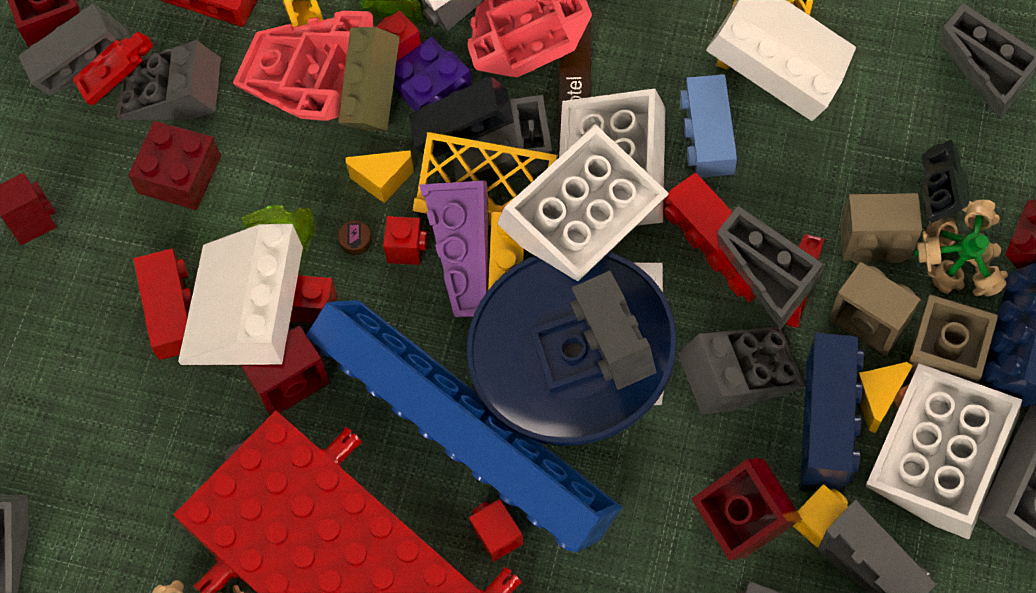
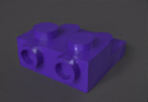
(429, 75)

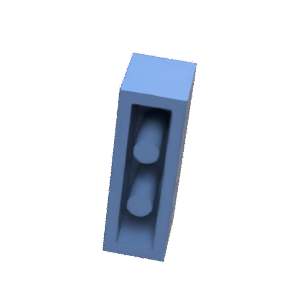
(708, 126)

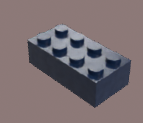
(1012, 350)
(830, 412)

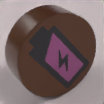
(354, 237)

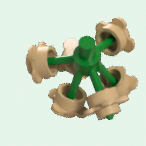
(973, 248)

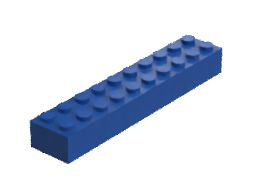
(457, 419)

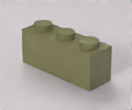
(368, 79)

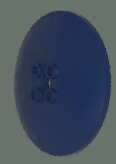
(521, 361)

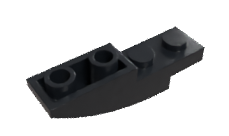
(946, 182)

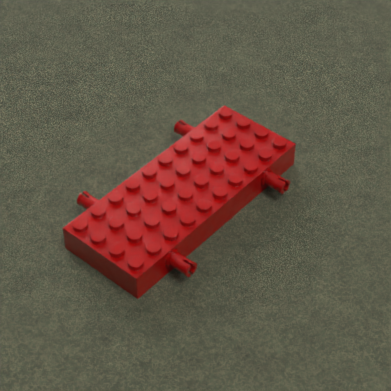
(300, 524)

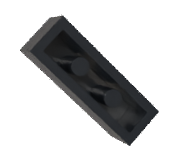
(463, 114)

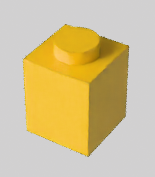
(820, 513)

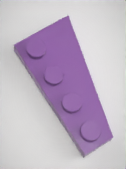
(461, 232)

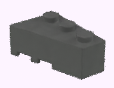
(70, 48)
(989, 58)
(769, 264)
(612, 331)
(871, 555)

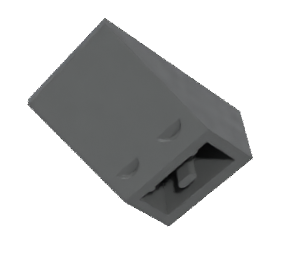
(172, 85)
(527, 132)
(739, 368)

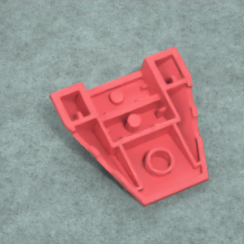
(525, 34)
(301, 65)

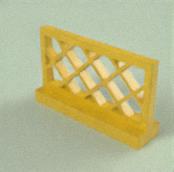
(420, 203)

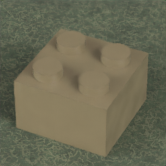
(880, 227)
(874, 308)
(952, 338)

